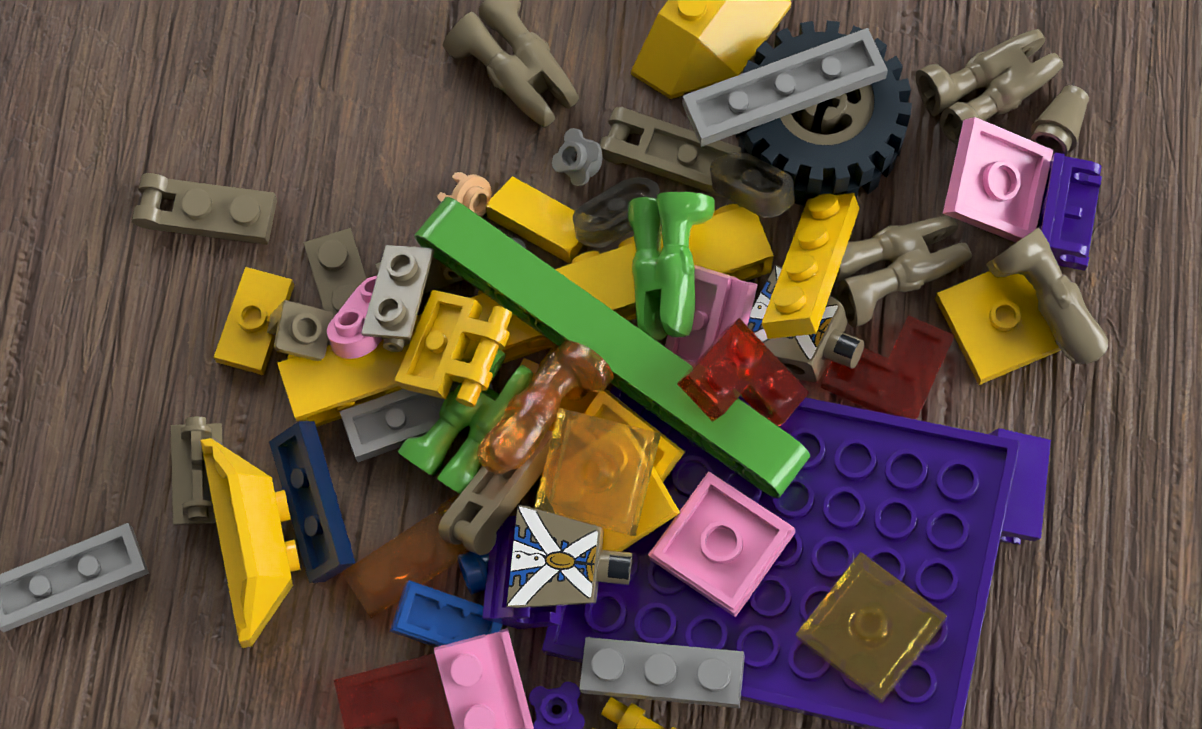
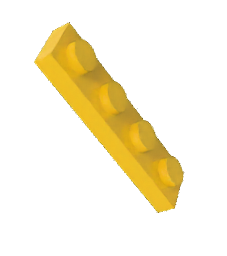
(811, 266)

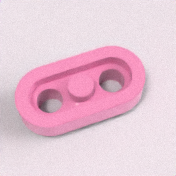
(346, 326)

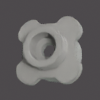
(588, 157)

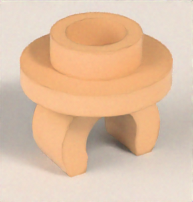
(470, 191)

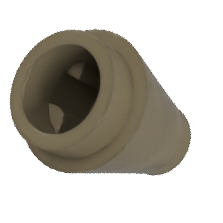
(1061, 121)

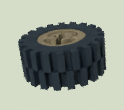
(833, 159)

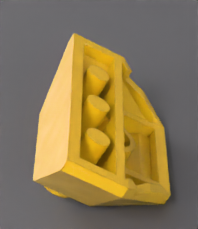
(704, 42)
(250, 538)

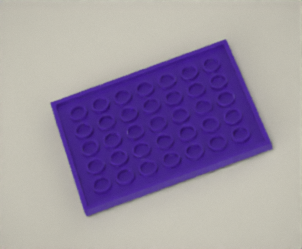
(876, 483)

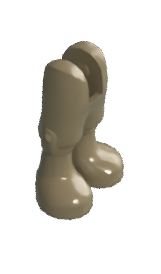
(1001, 70)
(517, 75)
(910, 265)
(1057, 297)

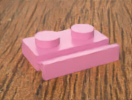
(718, 303)
(483, 683)

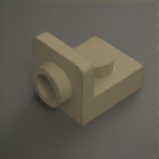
(300, 330)

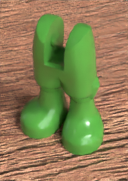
(666, 277)
(430, 449)

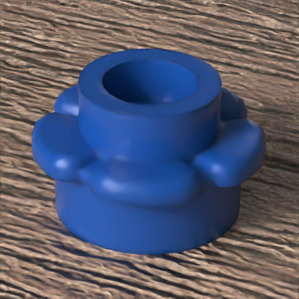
(474, 570)

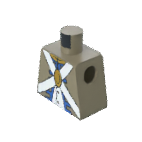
(808, 354)
(560, 561)

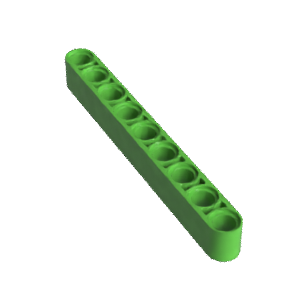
(639, 363)

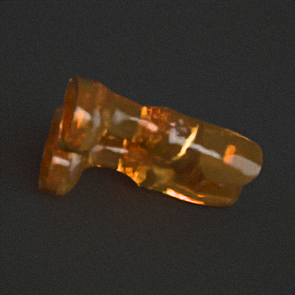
(563, 372)

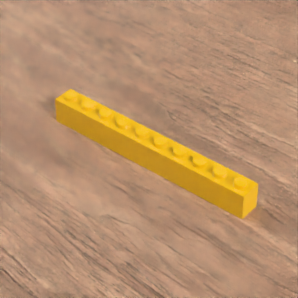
(726, 243)

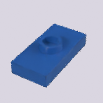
(438, 617)

